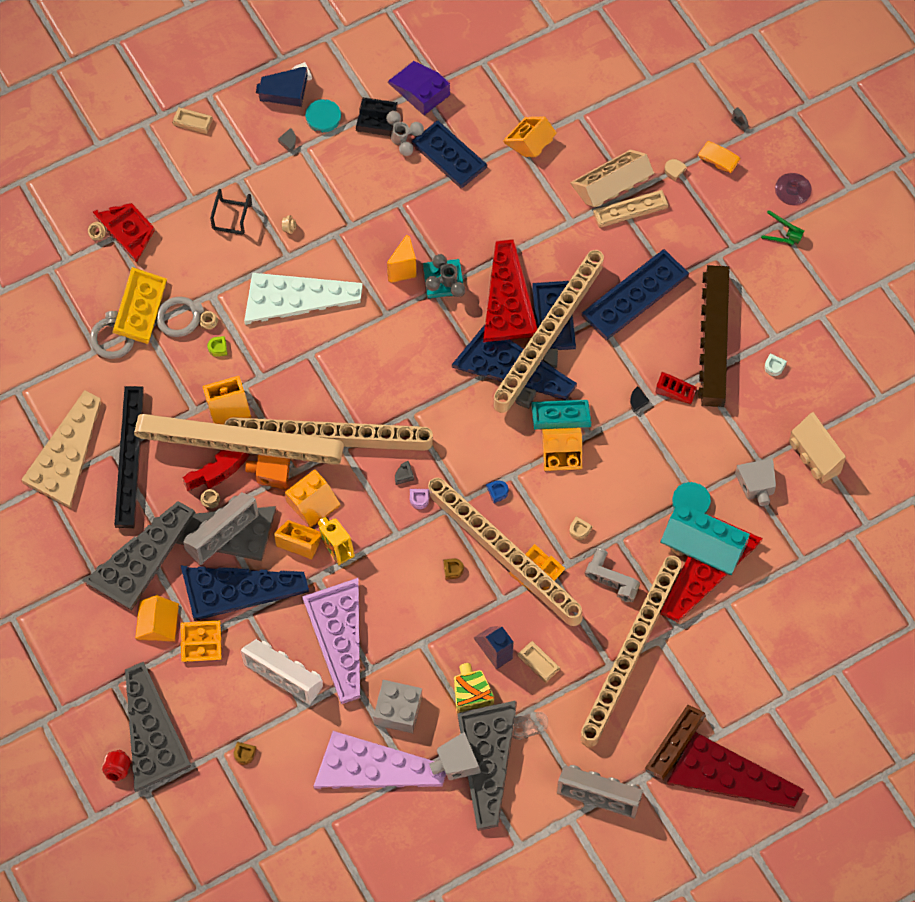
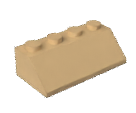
(613, 177)

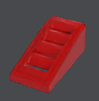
(671, 380)

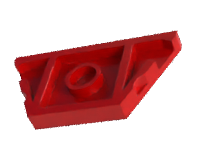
(127, 227)

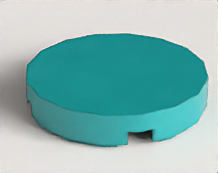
(323, 115)
(692, 495)

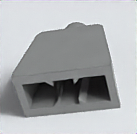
(757, 480)
(456, 759)

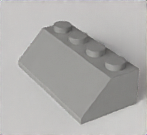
(221, 527)
(599, 791)

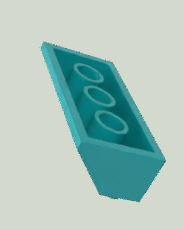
(705, 538)

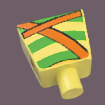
(471, 690)

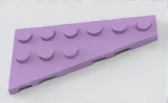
(336, 626)
(371, 765)

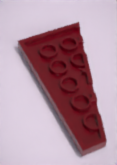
(723, 772)

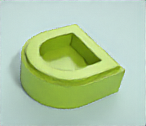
(217, 346)

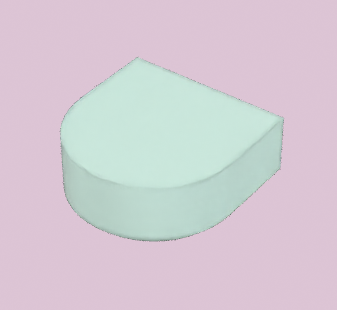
(774, 365)

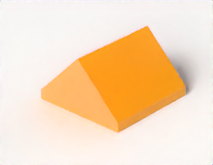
(402, 262)
(298, 539)
(157, 619)

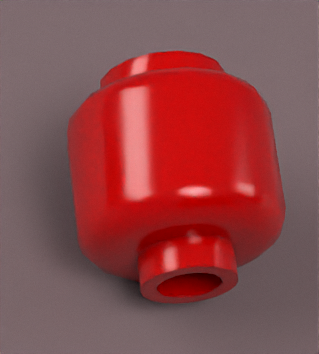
(116, 765)

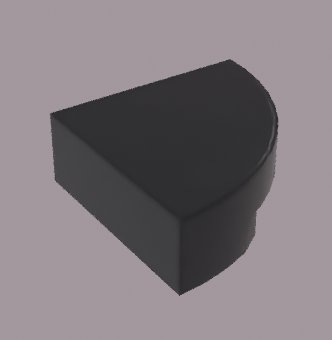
(638, 399)

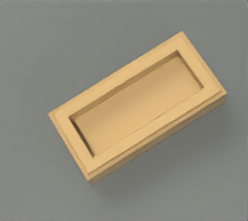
(192, 120)
(538, 661)

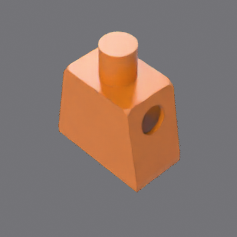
(270, 471)

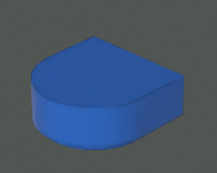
(498, 490)

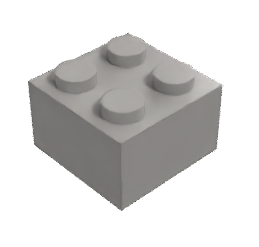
(397, 706)

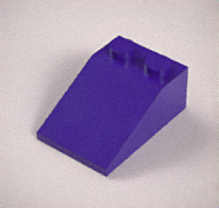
(421, 86)

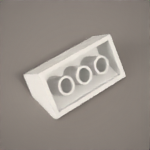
(282, 671)

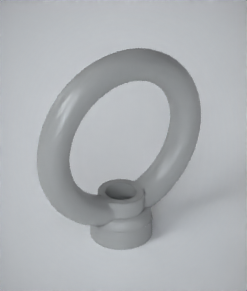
(196, 308)
(110, 318)

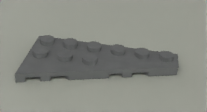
(248, 543)
(137, 562)
(490, 738)
(153, 739)

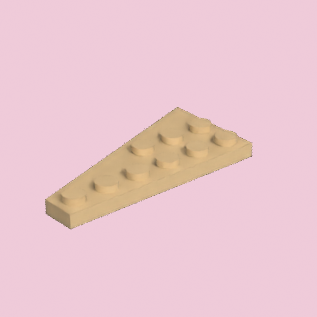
(63, 457)

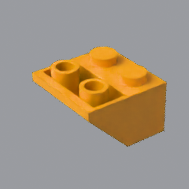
(226, 400)
(562, 449)

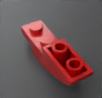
(214, 473)

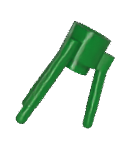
(794, 233)

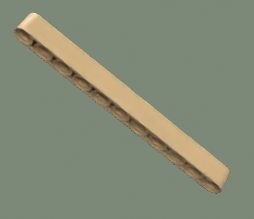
(546, 337)
(340, 429)
(239, 439)
(508, 558)
(627, 658)

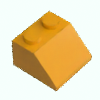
(531, 136)
(312, 498)

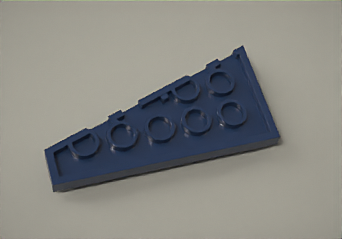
(498, 357)

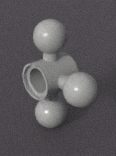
(415, 129)

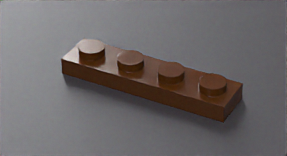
(675, 742)

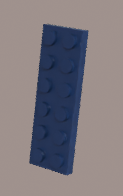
(635, 294)

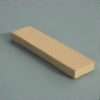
(630, 208)

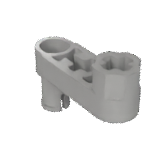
(626, 585)

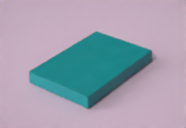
(561, 414)

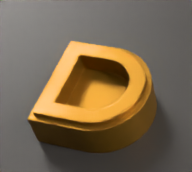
(453, 568)
(244, 753)

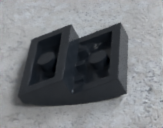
(373, 116)

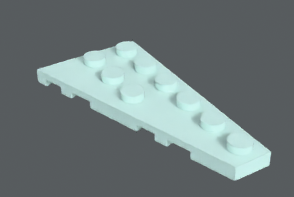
(290, 296)

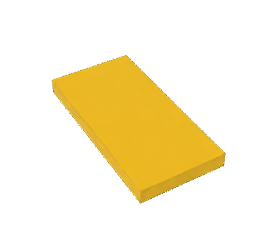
(139, 305)

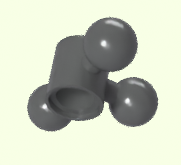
(433, 283)

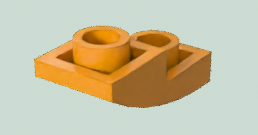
(719, 156)

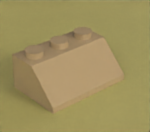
(817, 449)

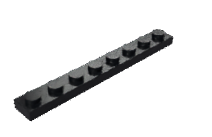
(128, 458)

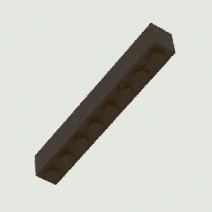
(715, 336)

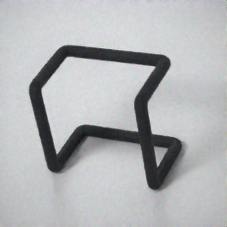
(248, 203)

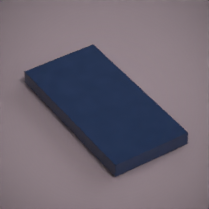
(449, 154)
(544, 297)

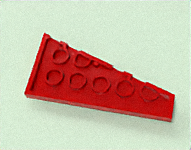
(508, 306)
(697, 581)

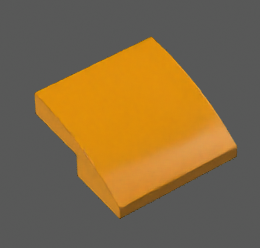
(546, 563)
(201, 641)

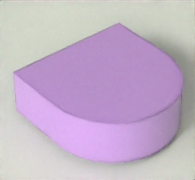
(419, 498)

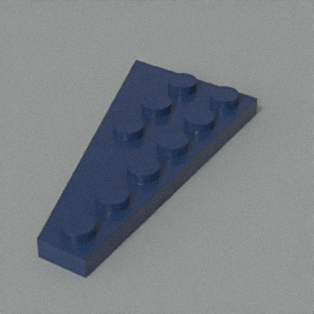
(233, 589)

